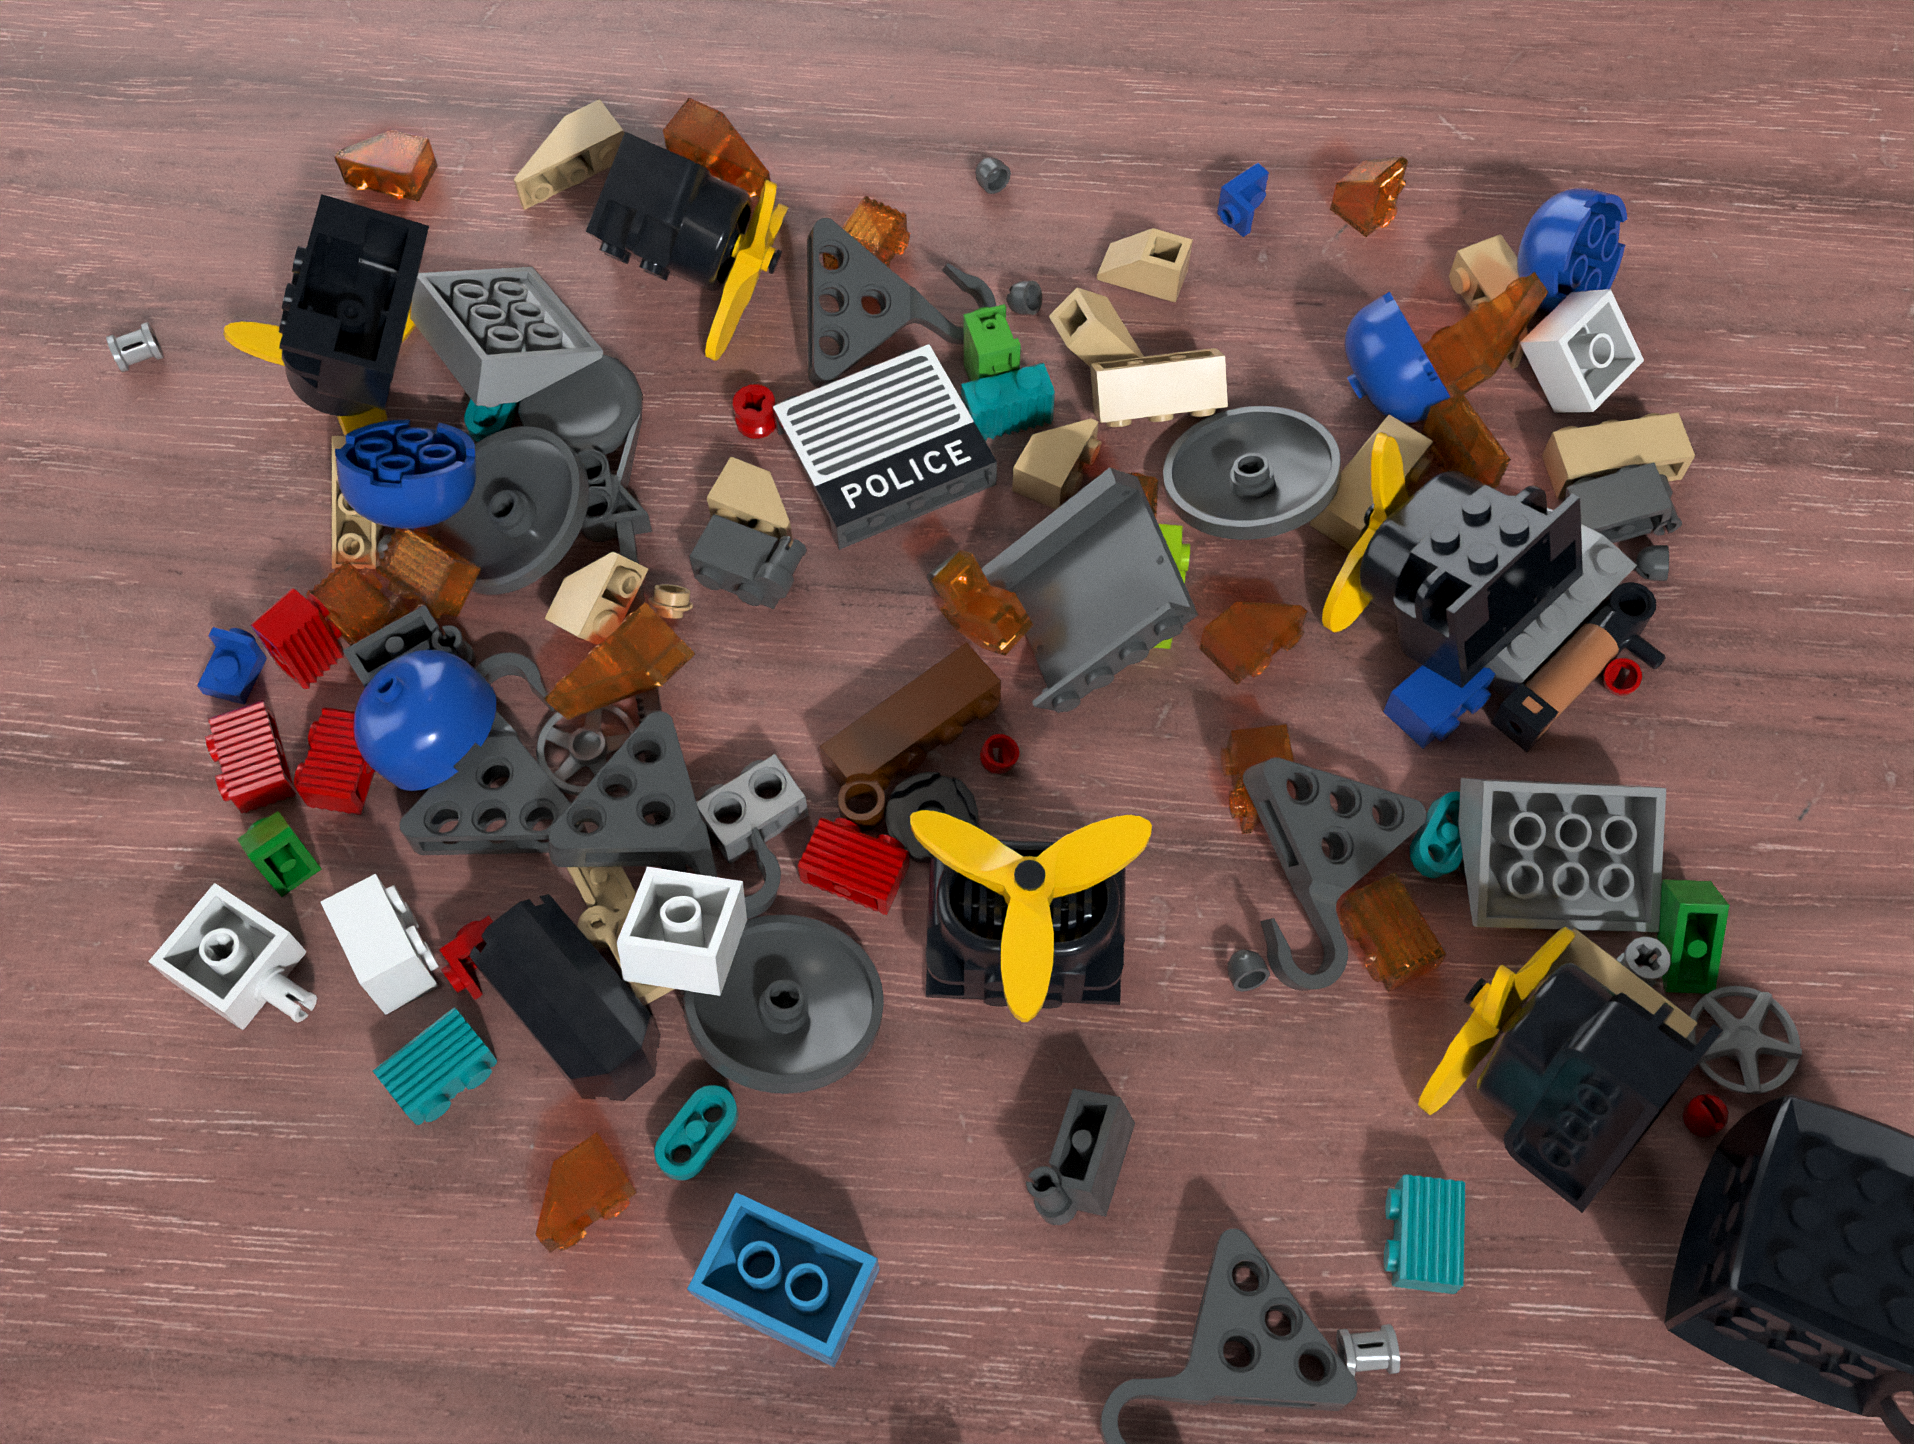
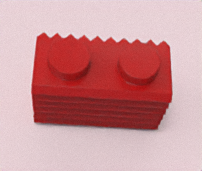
(299, 637)
(249, 757)
(334, 771)
(854, 864)

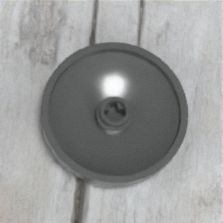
(1252, 472)
(521, 511)
(792, 1009)

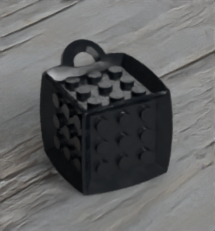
(1806, 1257)

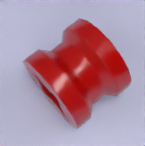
(749, 421)

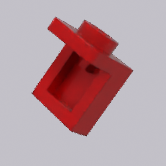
(458, 958)

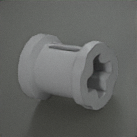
(120, 345)
(1641, 951)
(1369, 1350)

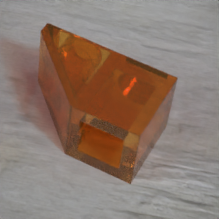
(389, 164)
(1370, 193)
(1249, 635)
(1244, 750)
(580, 1191)

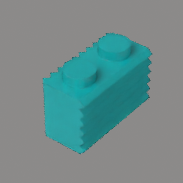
(1010, 400)
(436, 1068)
(1427, 1234)

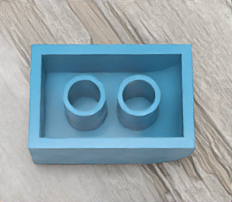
(784, 1279)

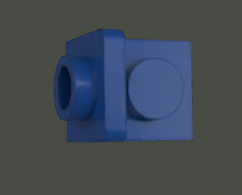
(1242, 197)
(232, 665)

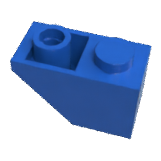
(1430, 705)

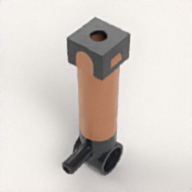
(1534, 706)

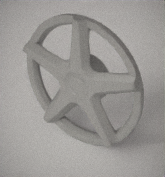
(585, 745)
(1744, 1038)

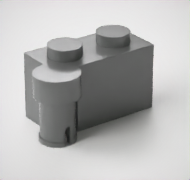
(1627, 503)
(745, 562)
(408, 634)
(1083, 1158)

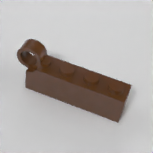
(907, 727)

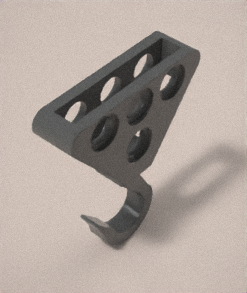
(861, 276)
(652, 788)
(475, 805)
(1318, 881)
(1239, 1316)

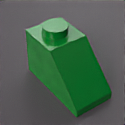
(278, 853)
(1693, 932)

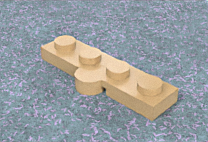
(608, 901)

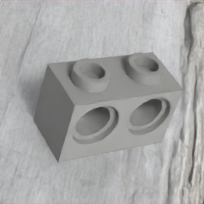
(742, 797)

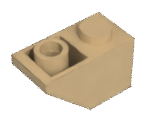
(1148, 263)
(1093, 328)
(1054, 462)
(749, 498)
(597, 597)

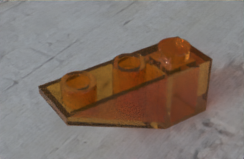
(713, 142)
(1481, 341)
(629, 662)

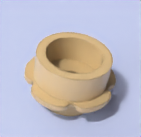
(671, 600)

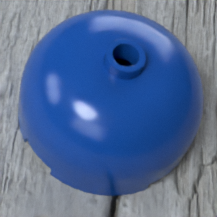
(1573, 243)
(1391, 363)
(406, 473)
(422, 717)

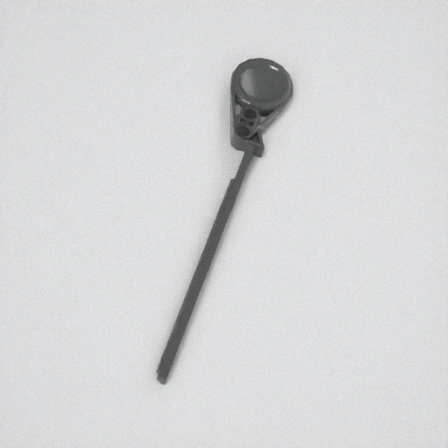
(595, 415)

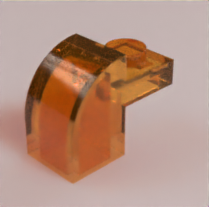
(978, 610)

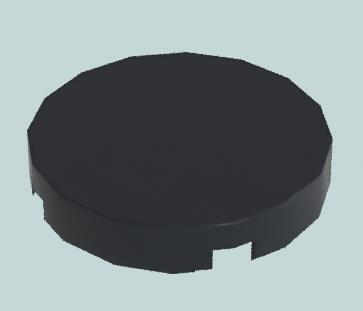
(931, 793)

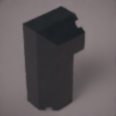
(570, 1000)

